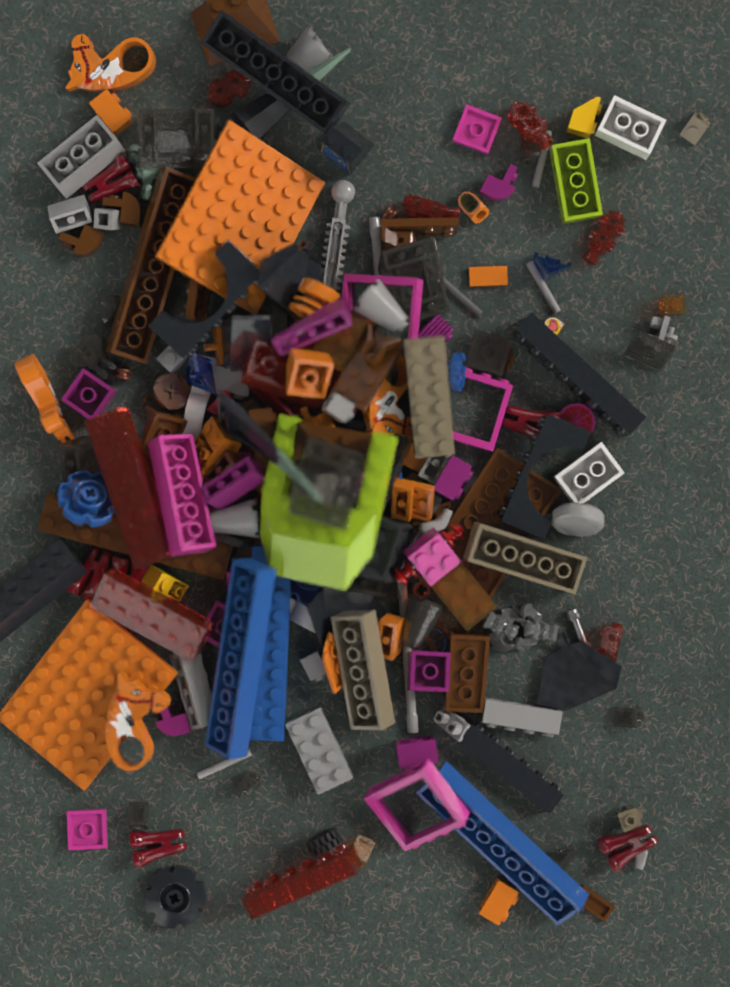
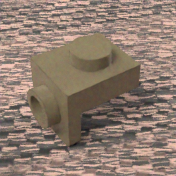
(695, 128)
(630, 818)

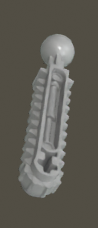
(342, 193)

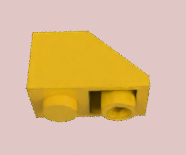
(583, 118)
(165, 583)

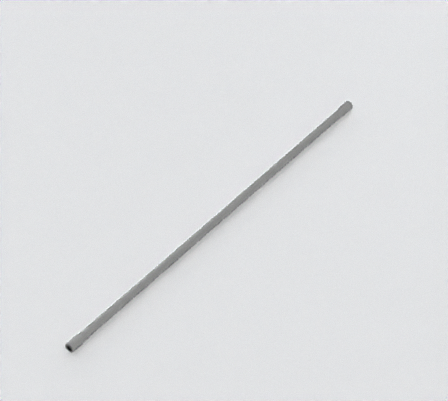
(411, 717)

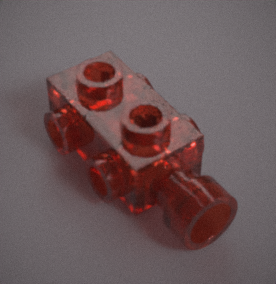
(230, 89)
(530, 124)
(425, 208)
(607, 231)
(609, 643)

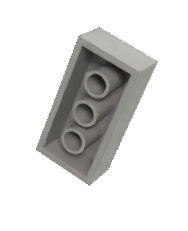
(81, 156)
(319, 750)

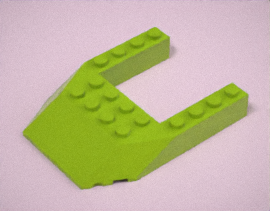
(313, 550)

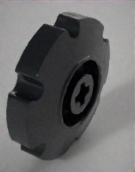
(160, 896)

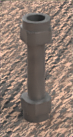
(573, 615)

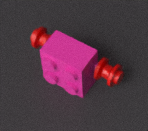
(431, 555)

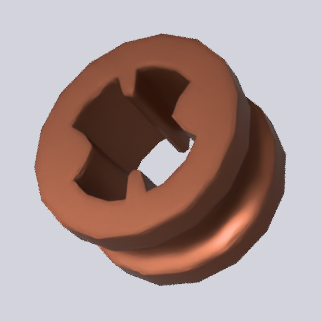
(390, 213)
(122, 374)
(416, 586)

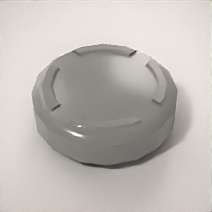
(577, 519)

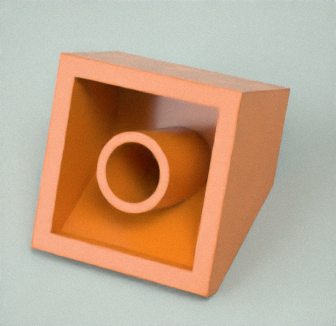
(308, 373)

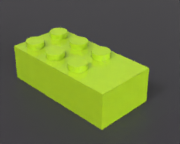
(575, 181)

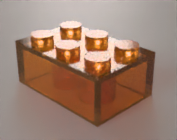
(344, 342)
(463, 596)

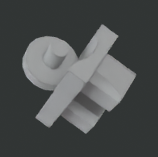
(661, 325)
(452, 723)

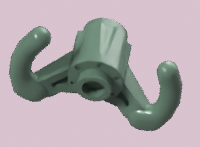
(145, 174)

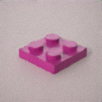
(476, 129)
(87, 829)

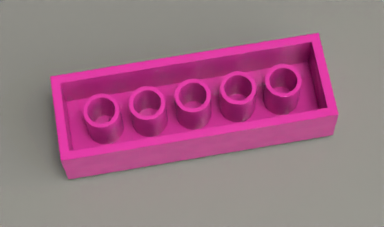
(181, 494)

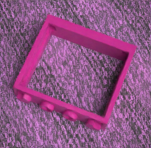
(415, 283)
(502, 384)
(439, 786)

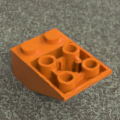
(212, 444)

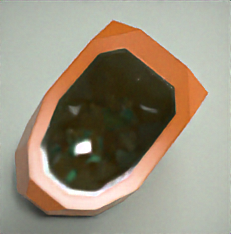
(473, 207)

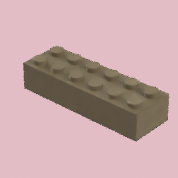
(429, 396)
(524, 558)
(363, 670)

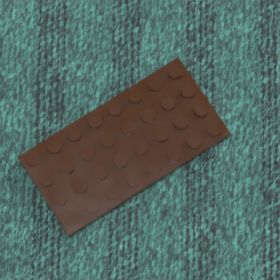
(483, 506)

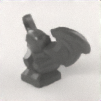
(502, 626)
(535, 628)

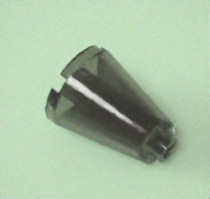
(420, 620)

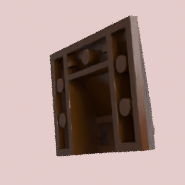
(251, 13)

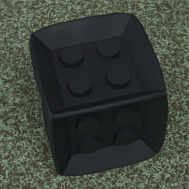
(388, 552)

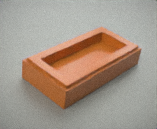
(488, 276)

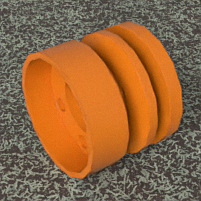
(315, 296)

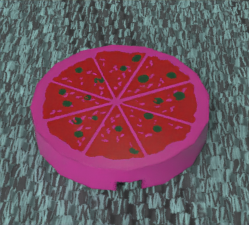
(578, 415)

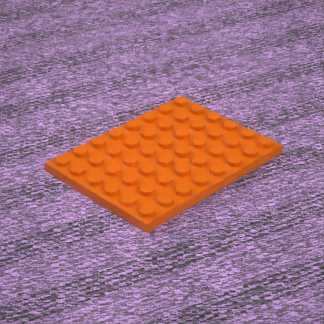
(242, 196)
(69, 692)

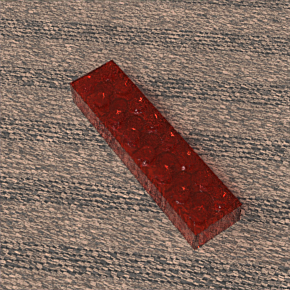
(130, 485)

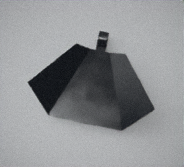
(283, 272)
(333, 601)
(576, 675)

